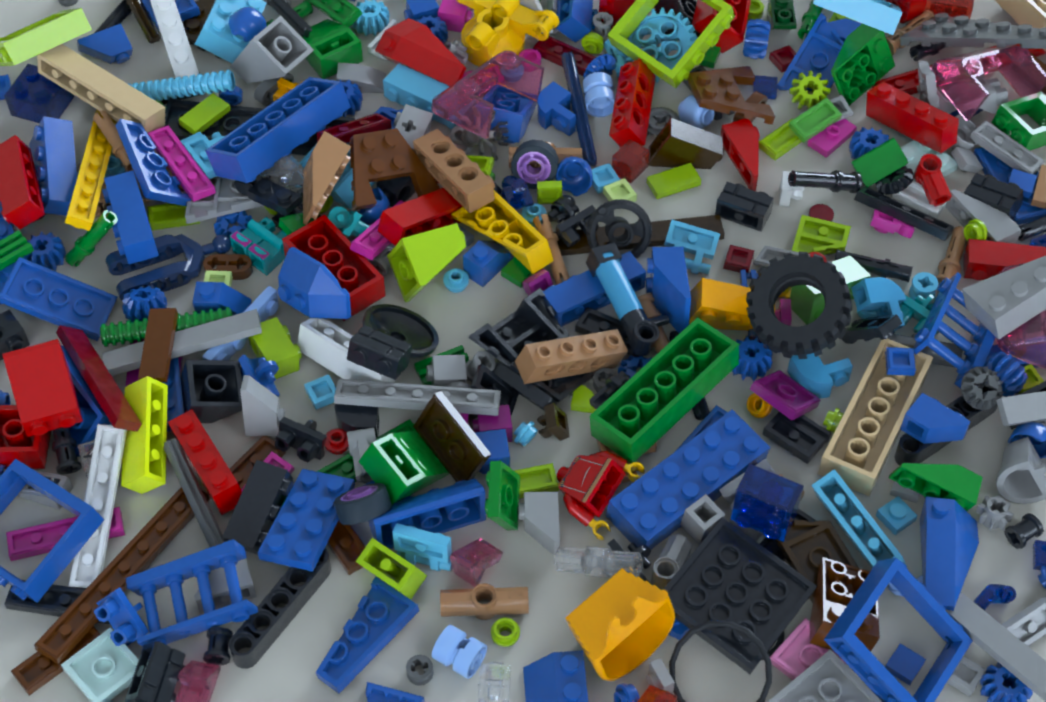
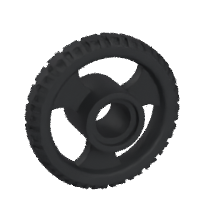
(605, 214)

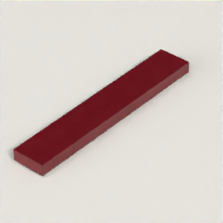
(98, 379)

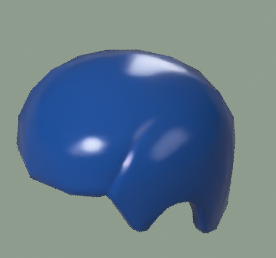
(247, 23)
(575, 175)
(372, 214)
(1035, 432)

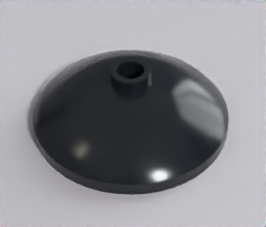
(403, 325)

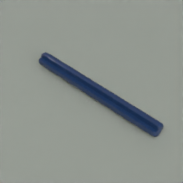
(579, 108)

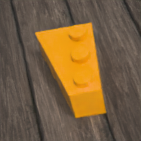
(720, 305)

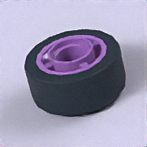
(534, 151)
(362, 503)

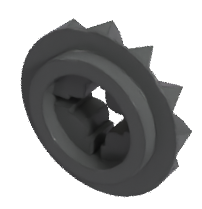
(660, 115)
(973, 394)

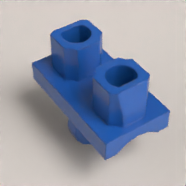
(261, 371)
(122, 617)

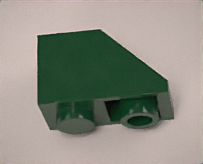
(781, 15)

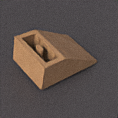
(322, 173)

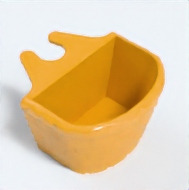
(622, 624)

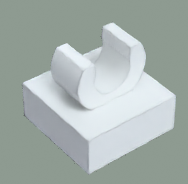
(788, 192)

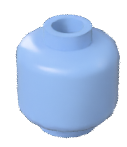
(693, 114)

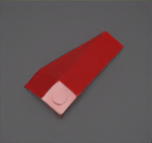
(420, 50)

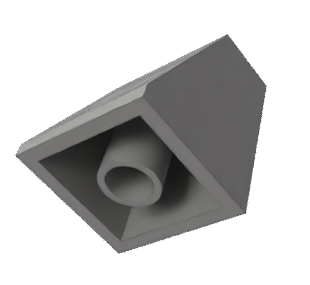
(271, 53)

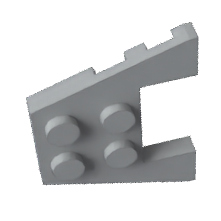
(225, 202)

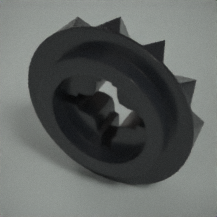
(895, 181)

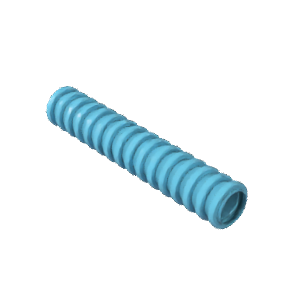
(187, 85)

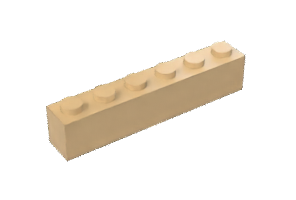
(100, 88)

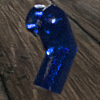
(995, 594)

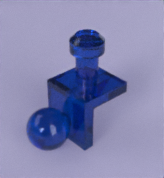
(516, 192)

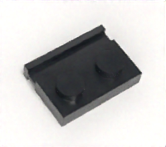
(797, 436)

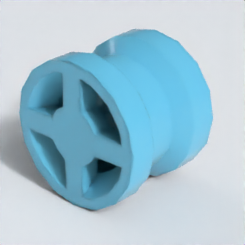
(923, 285)

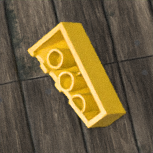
(509, 229)

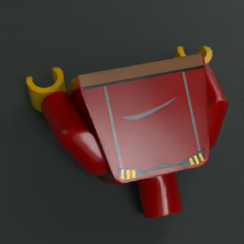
(591, 484)

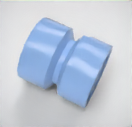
(599, 94)
(463, 653)

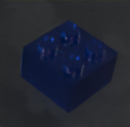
(36, 96)
(766, 502)

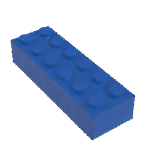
(278, 129)
(657, 501)

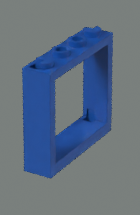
(51, 567)
(866, 665)

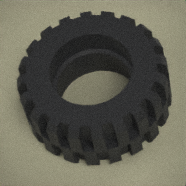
(789, 273)

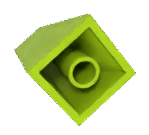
(423, 256)

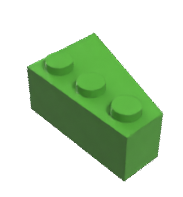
(809, 302)

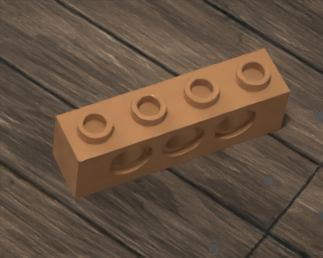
(454, 170)
(570, 356)

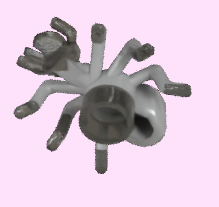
(464, 137)

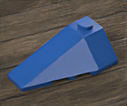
(947, 548)

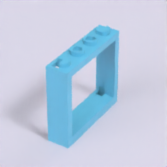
(873, 13)

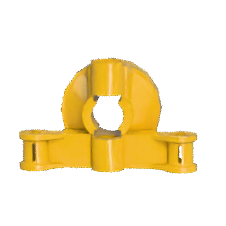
(502, 27)

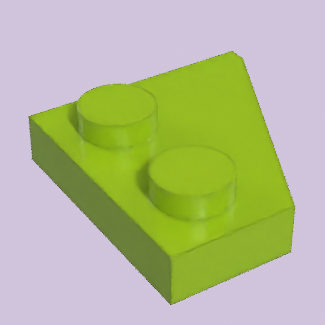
(820, 236)

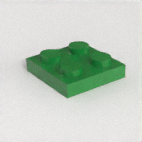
(503, 497)

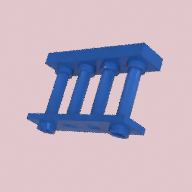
(975, 352)
(173, 575)

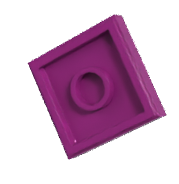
(785, 394)

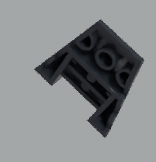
(529, 324)

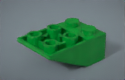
(332, 45)
(861, 62)
(402, 464)

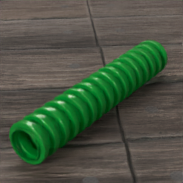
(136, 330)

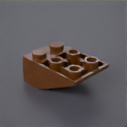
(834, 591)

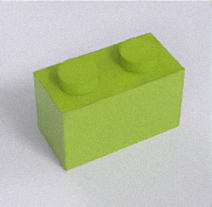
(276, 346)
(391, 568)

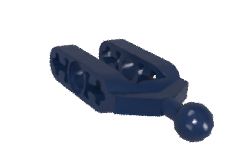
(176, 273)

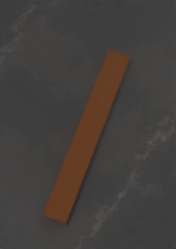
(133, 559)

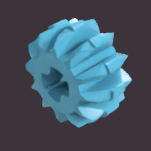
(374, 17)

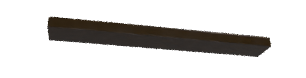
(658, 238)

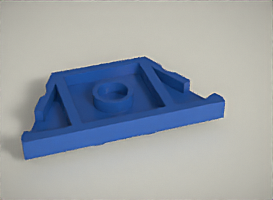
(815, 54)

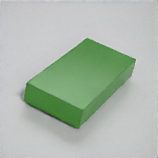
(815, 120)

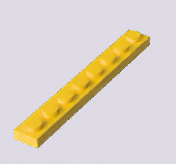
(89, 179)

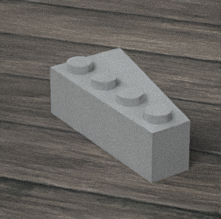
(1009, 297)

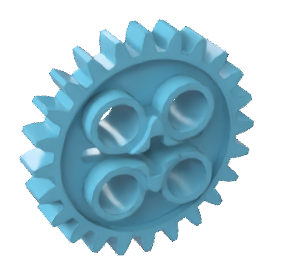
(657, 25)

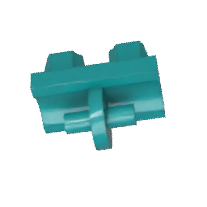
(347, 221)
(917, 309)

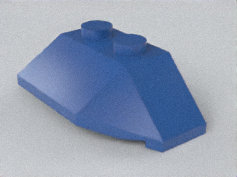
(312, 287)

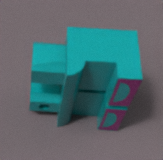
(260, 244)

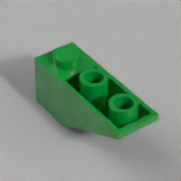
(940, 481)

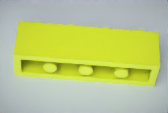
(144, 449)

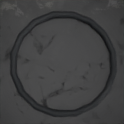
(751, 635)

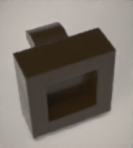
(555, 422)

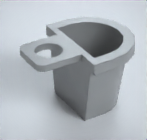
(1021, 473)

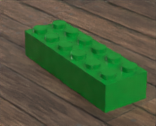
(664, 390)

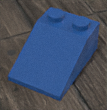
(511, 108)
(670, 285)

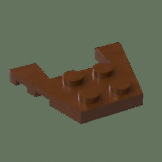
(719, 92)
(384, 157)

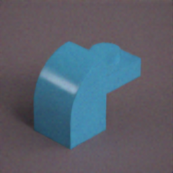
(879, 295)
(819, 377)

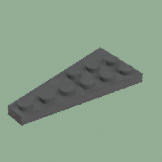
(966, 32)

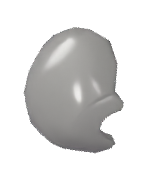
(965, 129)

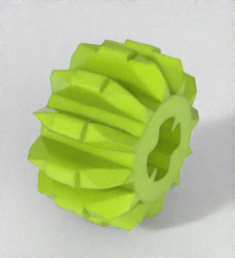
(800, 86)

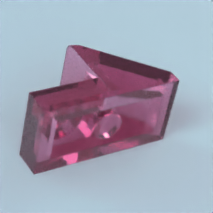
(474, 559)
(197, 682)

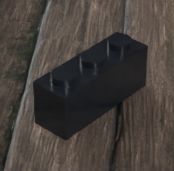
(258, 505)

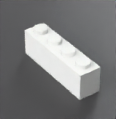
(329, 347)

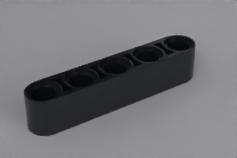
(921, 451)
(277, 618)

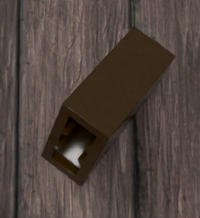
(685, 144)

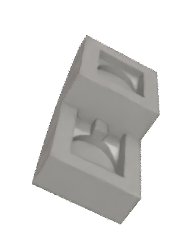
(368, 78)

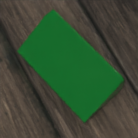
(880, 162)

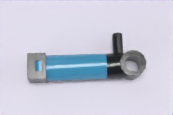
(605, 263)

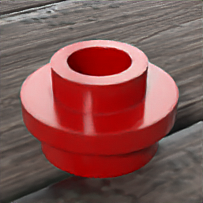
(336, 447)

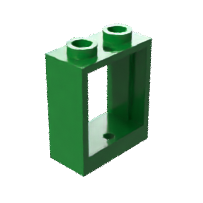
(1008, 120)

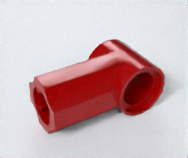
(932, 180)

